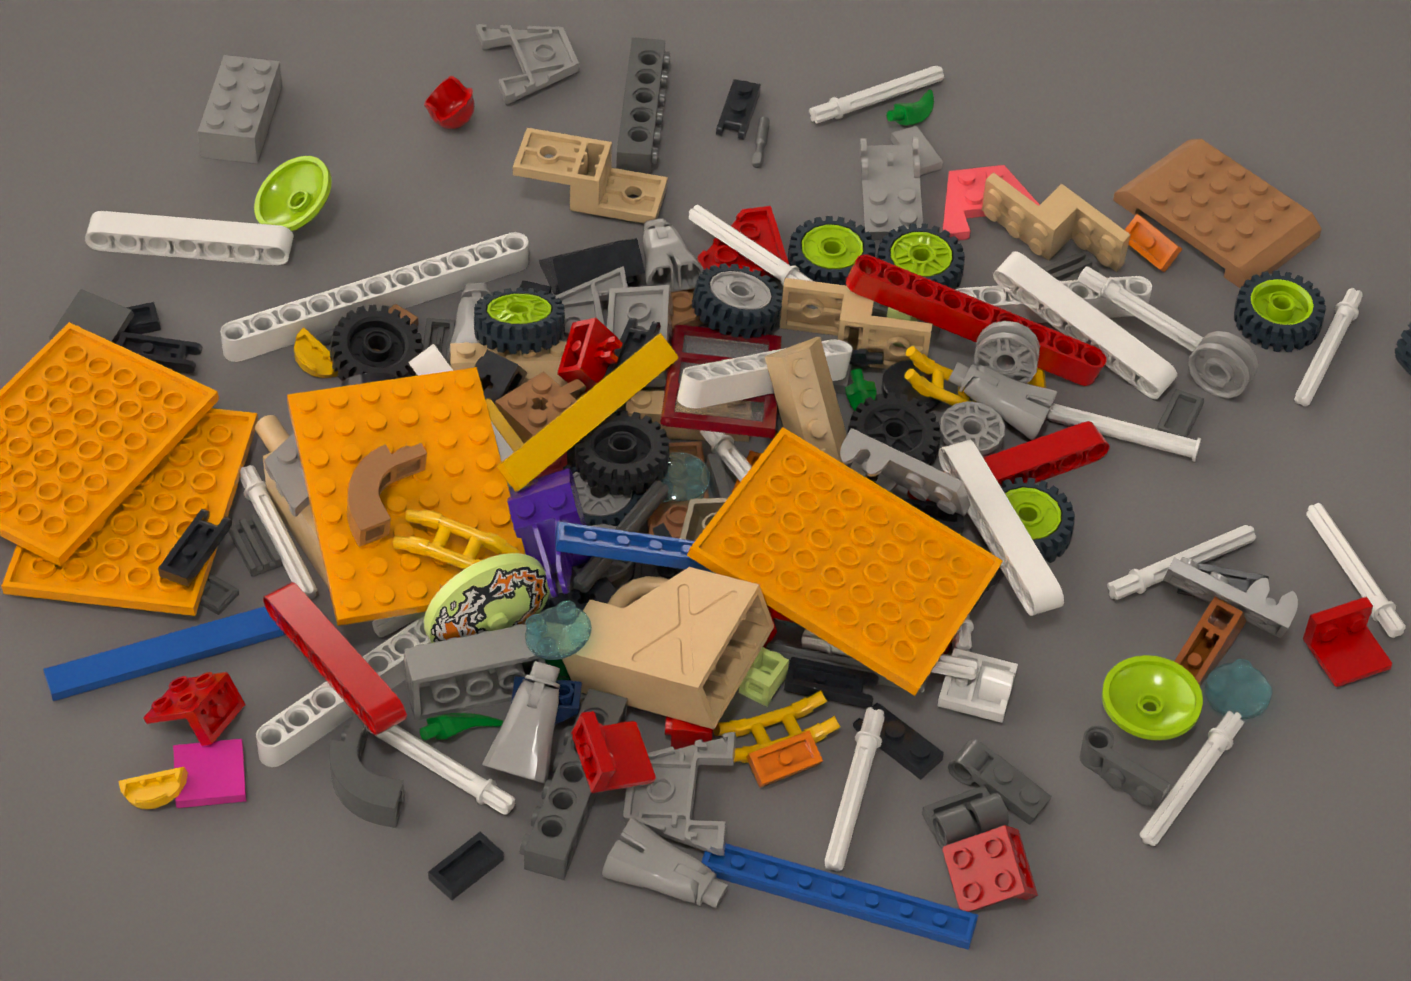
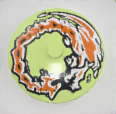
(487, 597)

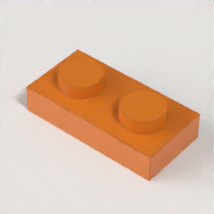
(1152, 243)
(784, 759)

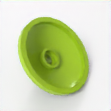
(293, 193)
(1156, 686)

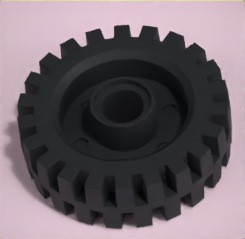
(369, 330)
(899, 425)
(623, 454)

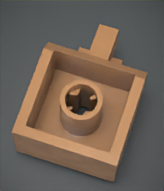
(537, 404)

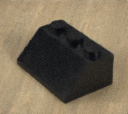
(581, 266)

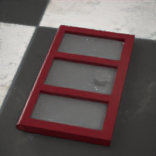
(704, 345)

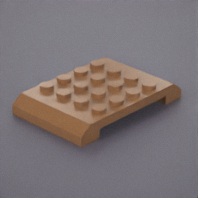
(1221, 210)

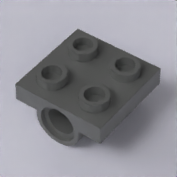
(965, 815)

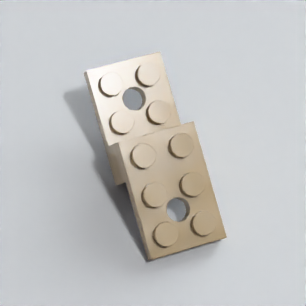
(588, 171)
(1055, 222)
(851, 319)

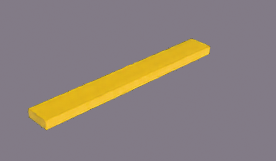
(587, 412)

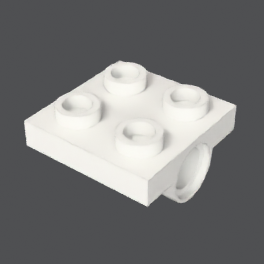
(986, 694)

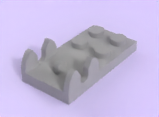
(890, 187)
(645, 305)
(897, 468)
(1256, 607)

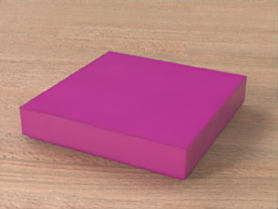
(213, 771)

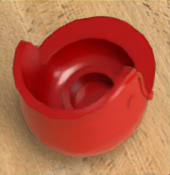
(450, 104)

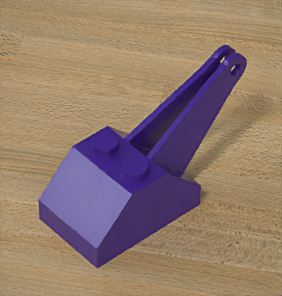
(535, 516)

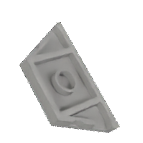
(287, 472)

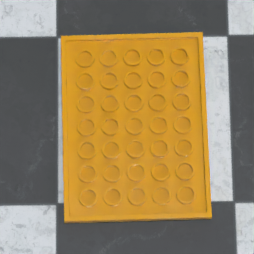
(83, 434)
(460, 481)
(124, 553)
(847, 560)

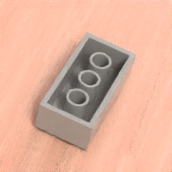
(240, 109)
(466, 671)

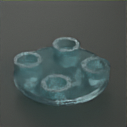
(686, 477)
(558, 631)
(1238, 689)

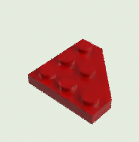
(757, 225)

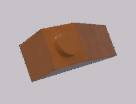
(1211, 639)

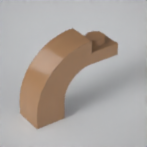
(377, 470)

